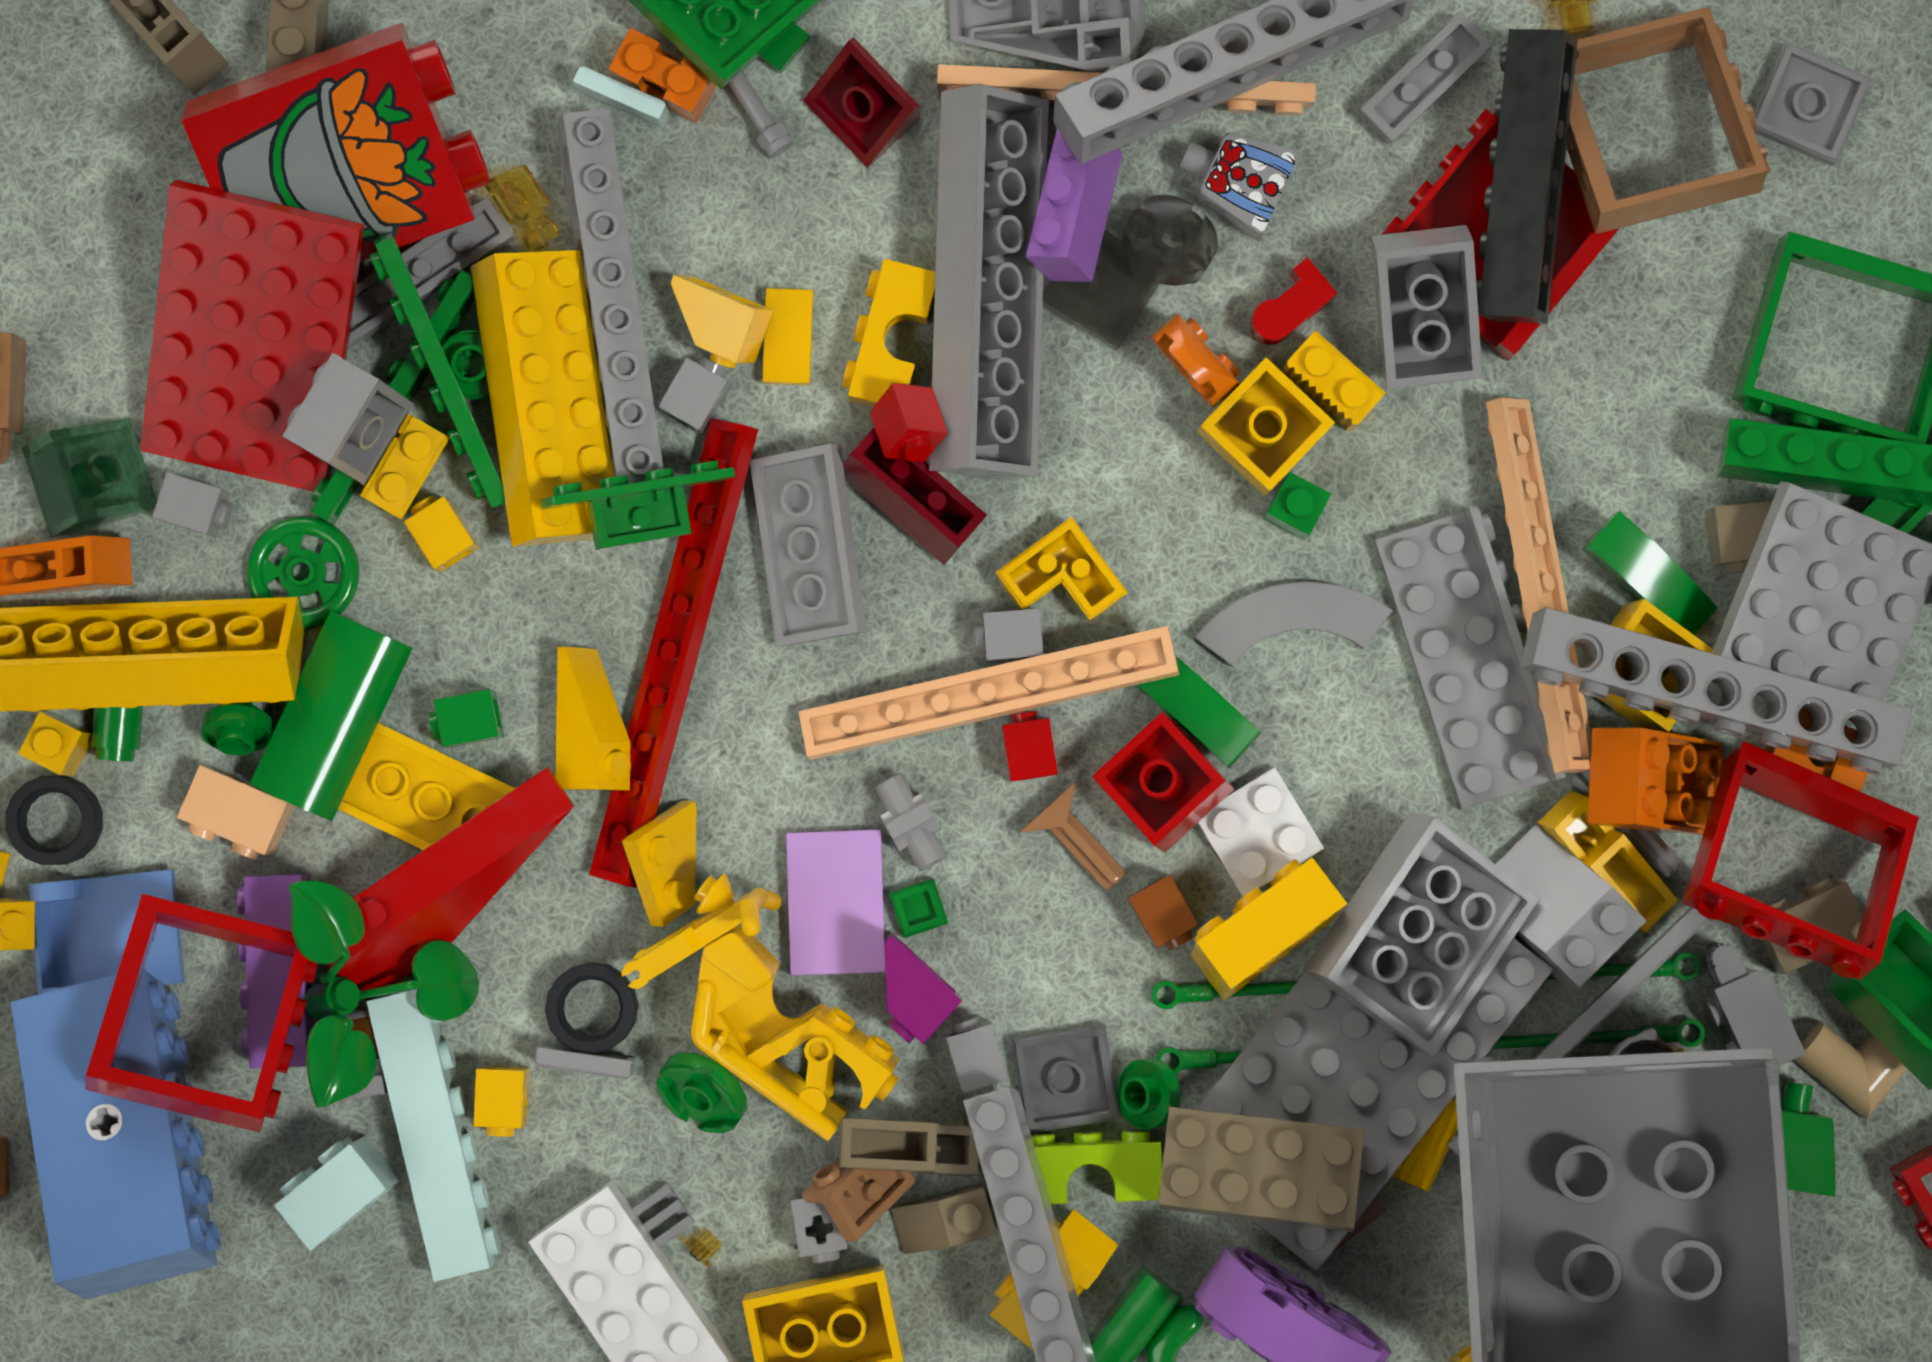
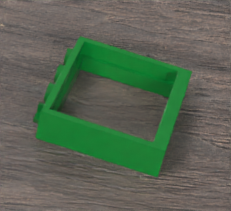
(1855, 267)

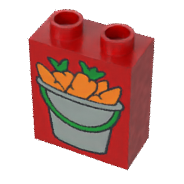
(346, 139)

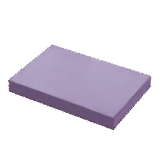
(835, 902)

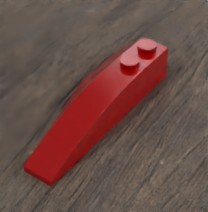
(450, 881)

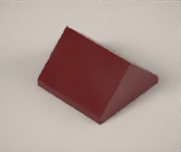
(862, 103)

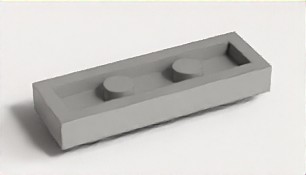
(1425, 78)

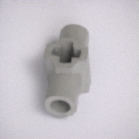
(910, 822)

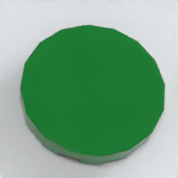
(703, 1091)

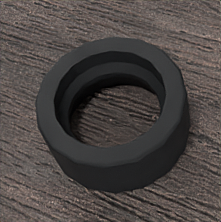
(17, 820)
(556, 1000)

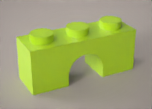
(1132, 1162)

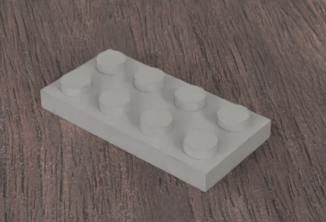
(808, 545)

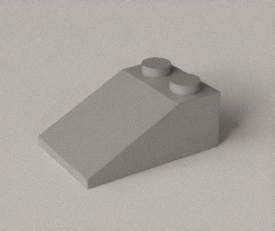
(1577, 913)

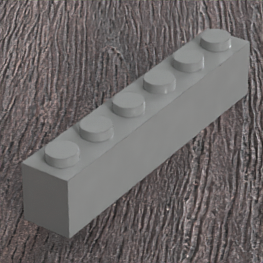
(1028, 1227)

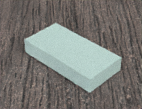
(621, 96)

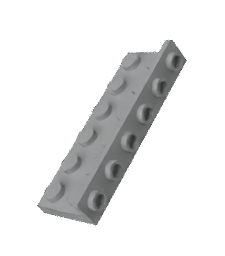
(1468, 655)

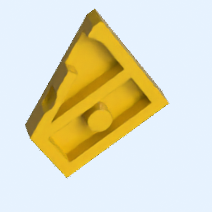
(665, 862)

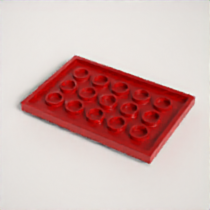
(240, 327)

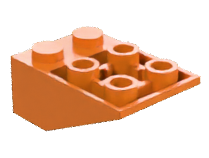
(1652, 780)

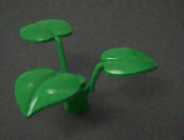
(344, 1059)

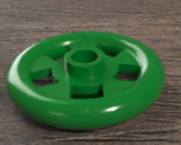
(335, 549)

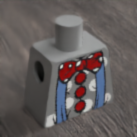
(1241, 179)

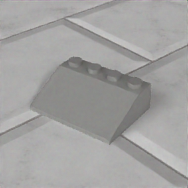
(1422, 932)

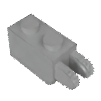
(1748, 1006)

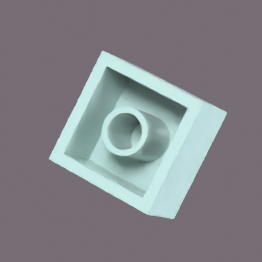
(328, 1199)

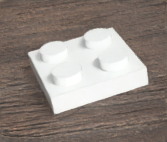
(1259, 832)

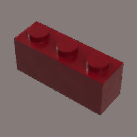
(913, 498)

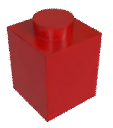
(908, 422)
(1029, 747)

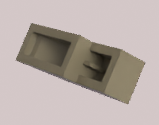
(907, 1147)

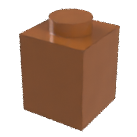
(1163, 913)

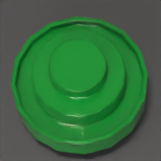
(467, 362)
(237, 728)
(1146, 1093)

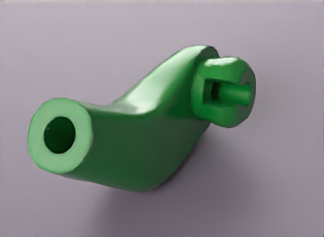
(1173, 1334)

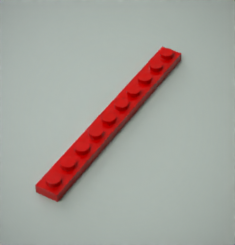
(675, 647)

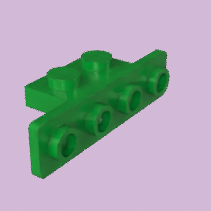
(639, 510)

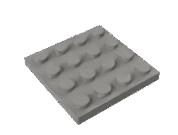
(1827, 595)

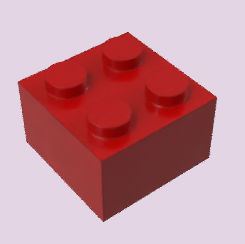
(1163, 782)

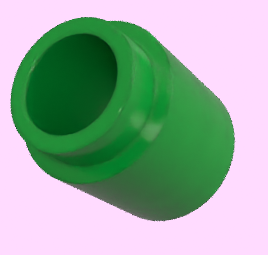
(117, 732)

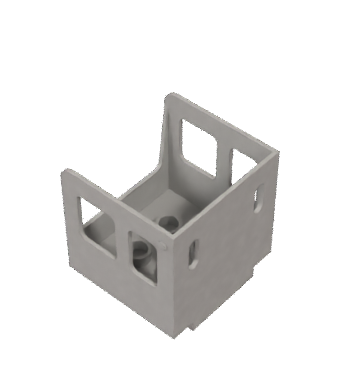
(1627, 1208)

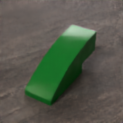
(1648, 572)
(1202, 713)

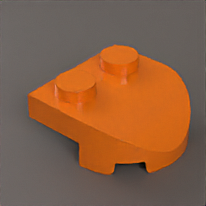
(1186, 349)

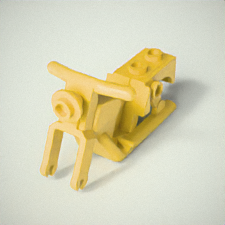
(739, 1020)

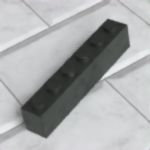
(1526, 175)

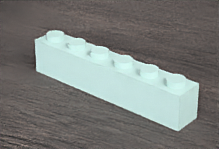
(433, 1137)

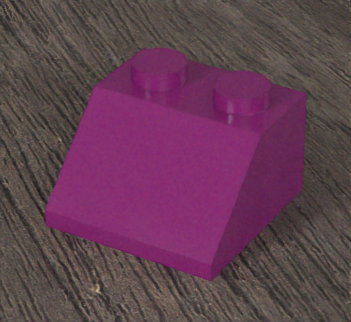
(915, 993)

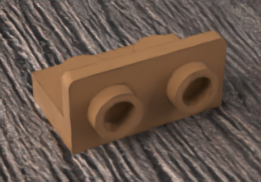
(856, 1196)

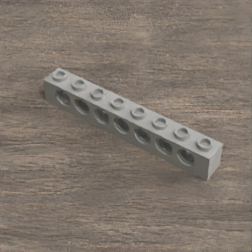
(1218, 74)
(611, 289)
(1879, 724)

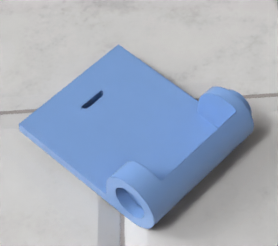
(87, 926)

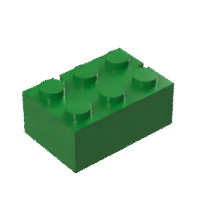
(1897, 996)

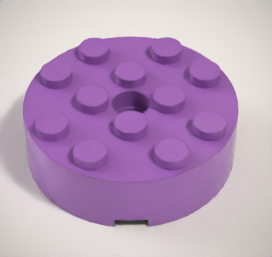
(1281, 1313)

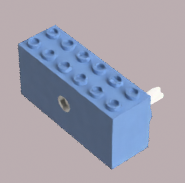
(113, 1173)

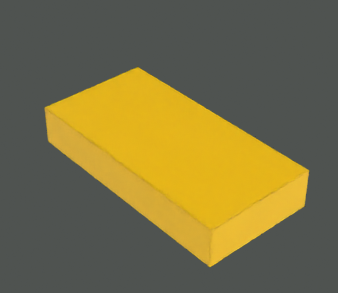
(788, 337)

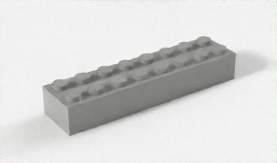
(985, 285)

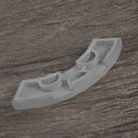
(1291, 608)

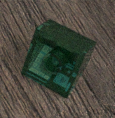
(89, 476)

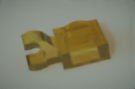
(524, 201)

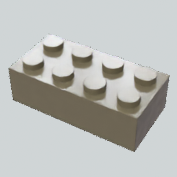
(1261, 1169)

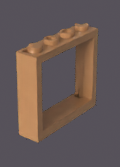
(1724, 84)

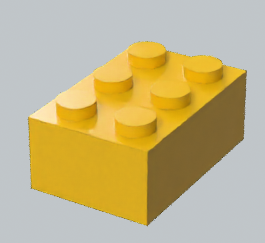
(1266, 926)
(826, 1320)

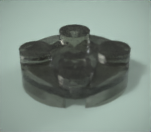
(1152, 257)

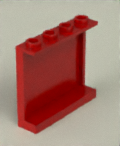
(1459, 201)

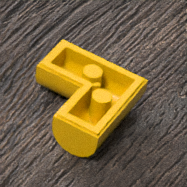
(1066, 559)

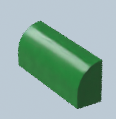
(331, 717)
(1133, 1318)

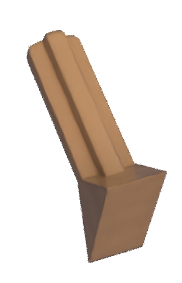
(1078, 840)

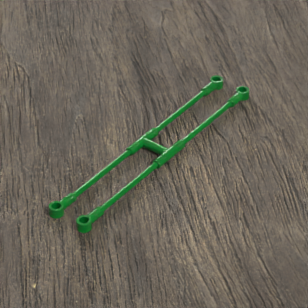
(1210, 1058)

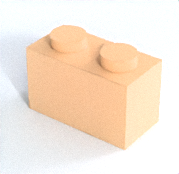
(234, 811)

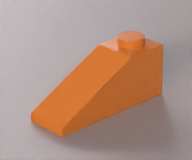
(65, 566)

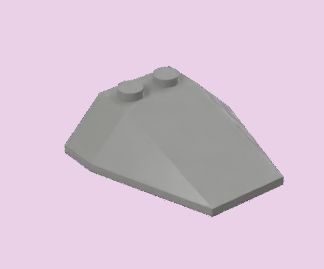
(1059, 32)

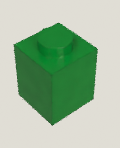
(1297, 506)
(466, 719)

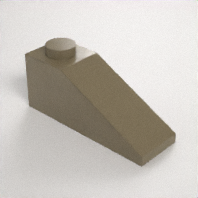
(174, 40)

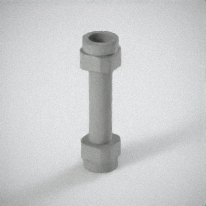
(773, 137)

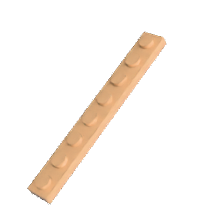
(1286, 97)
(1538, 570)
(989, 693)

